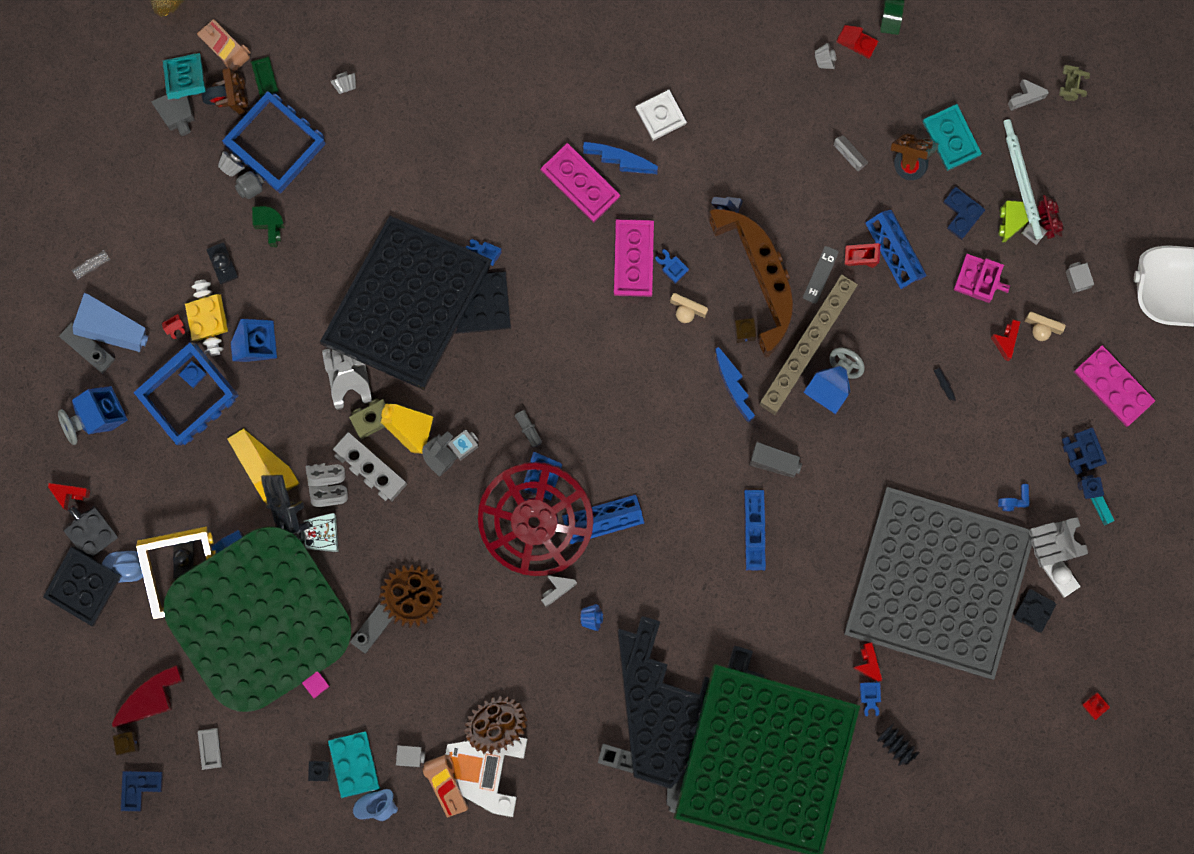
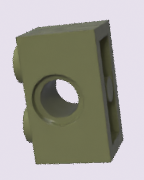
(359, 419)

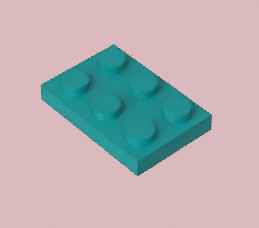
(184, 76)
(953, 136)
(353, 764)

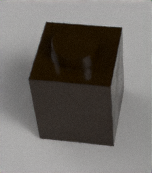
(745, 330)
(125, 743)

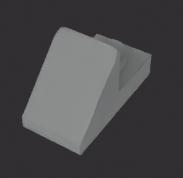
(1031, 94)
(562, 586)

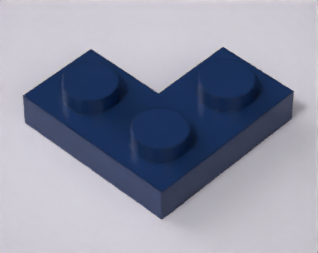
(967, 211)
(135, 784)

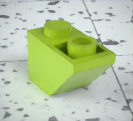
(1013, 217)

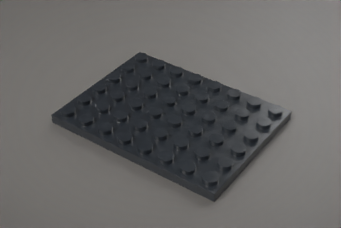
(406, 302)

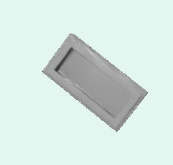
(209, 748)

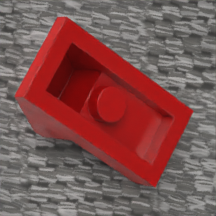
(857, 41)
(862, 254)
(1007, 344)
(63, 493)
(871, 669)

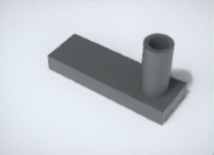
(87, 349)
(371, 629)

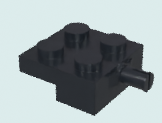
(89, 531)

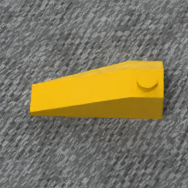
(260, 461)

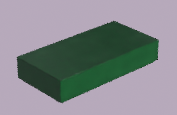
(264, 76)

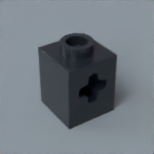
(319, 771)

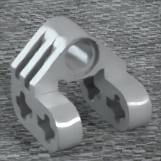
(318, 480)

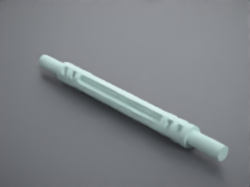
(1023, 180)

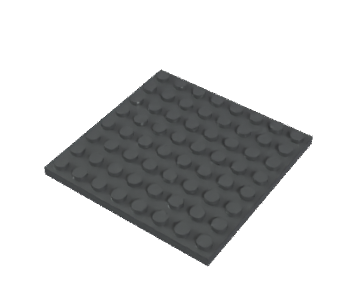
(939, 583)

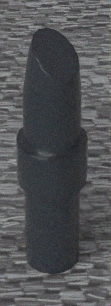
(945, 385)

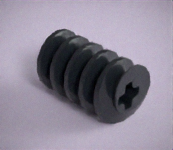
(897, 745)

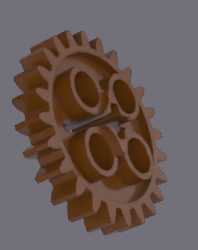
(401, 581)
(495, 725)

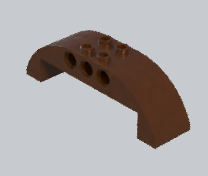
(755, 242)

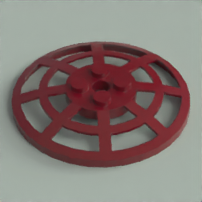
(537, 508)

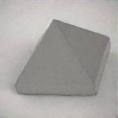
(1028, 232)

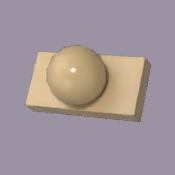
(687, 308)
(1043, 326)

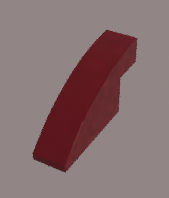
(149, 698)

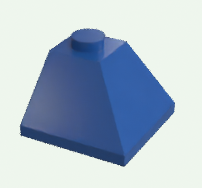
(254, 341)

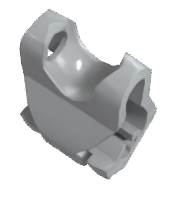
(346, 375)
(1056, 542)

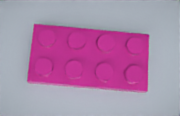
(580, 182)
(633, 258)
(1114, 386)

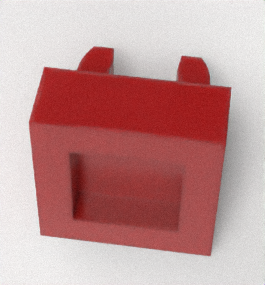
(173, 324)
(1095, 706)

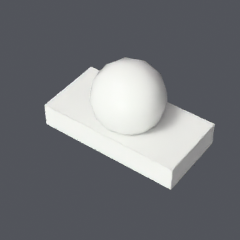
(1062, 578)

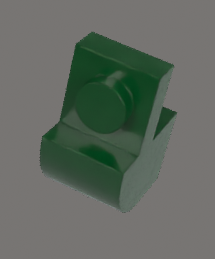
(892, 16)
(270, 219)

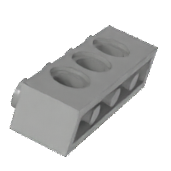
(350, 444)

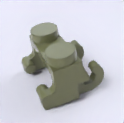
(1072, 83)

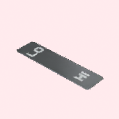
(820, 274)

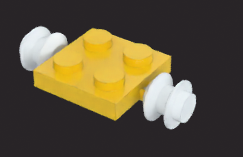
(206, 317)

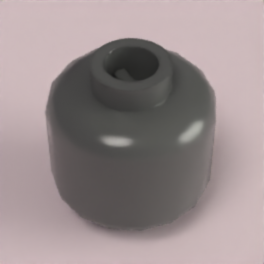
(249, 185)

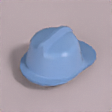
(126, 564)
(375, 805)

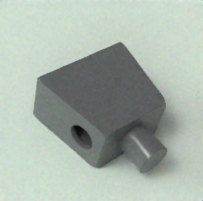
(175, 113)

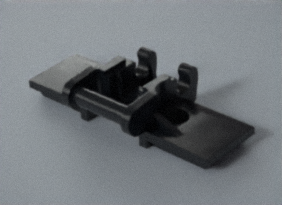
(282, 508)

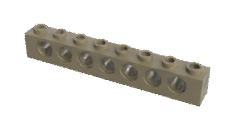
(808, 345)

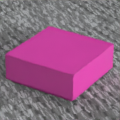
(315, 684)

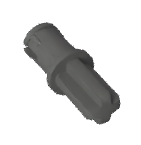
(528, 428)

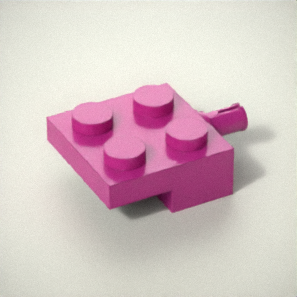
(980, 278)

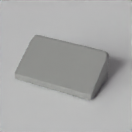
(850, 153)

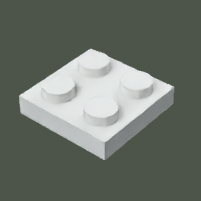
(661, 115)

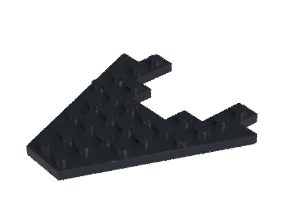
(658, 712)

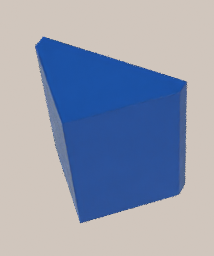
(534, 475)

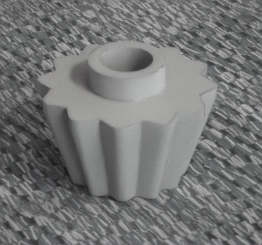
(825, 57)
(344, 82)
(230, 163)

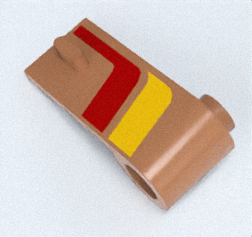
(224, 45)
(439, 773)

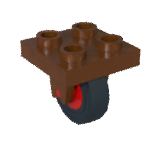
(227, 93)
(913, 155)

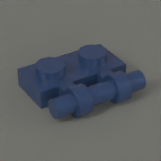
(1089, 449)

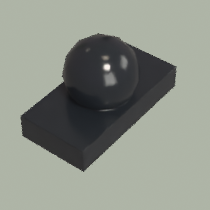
(222, 263)
(183, 558)

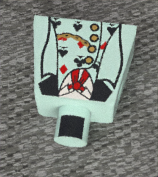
(321, 534)

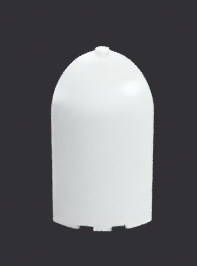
(1167, 284)

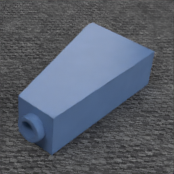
(107, 325)

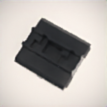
(1035, 611)

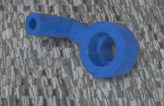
(1009, 504)

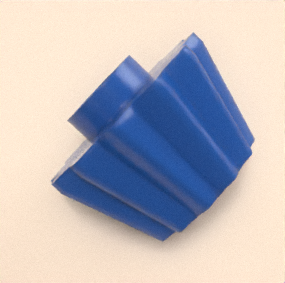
(592, 617)

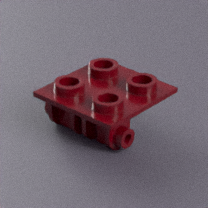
(1050, 208)

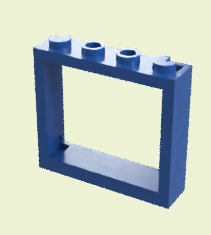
(298, 166)
(165, 372)

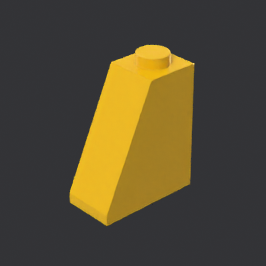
(407, 426)

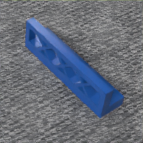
(898, 246)
(609, 522)

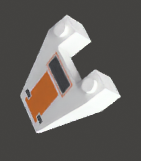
(480, 774)

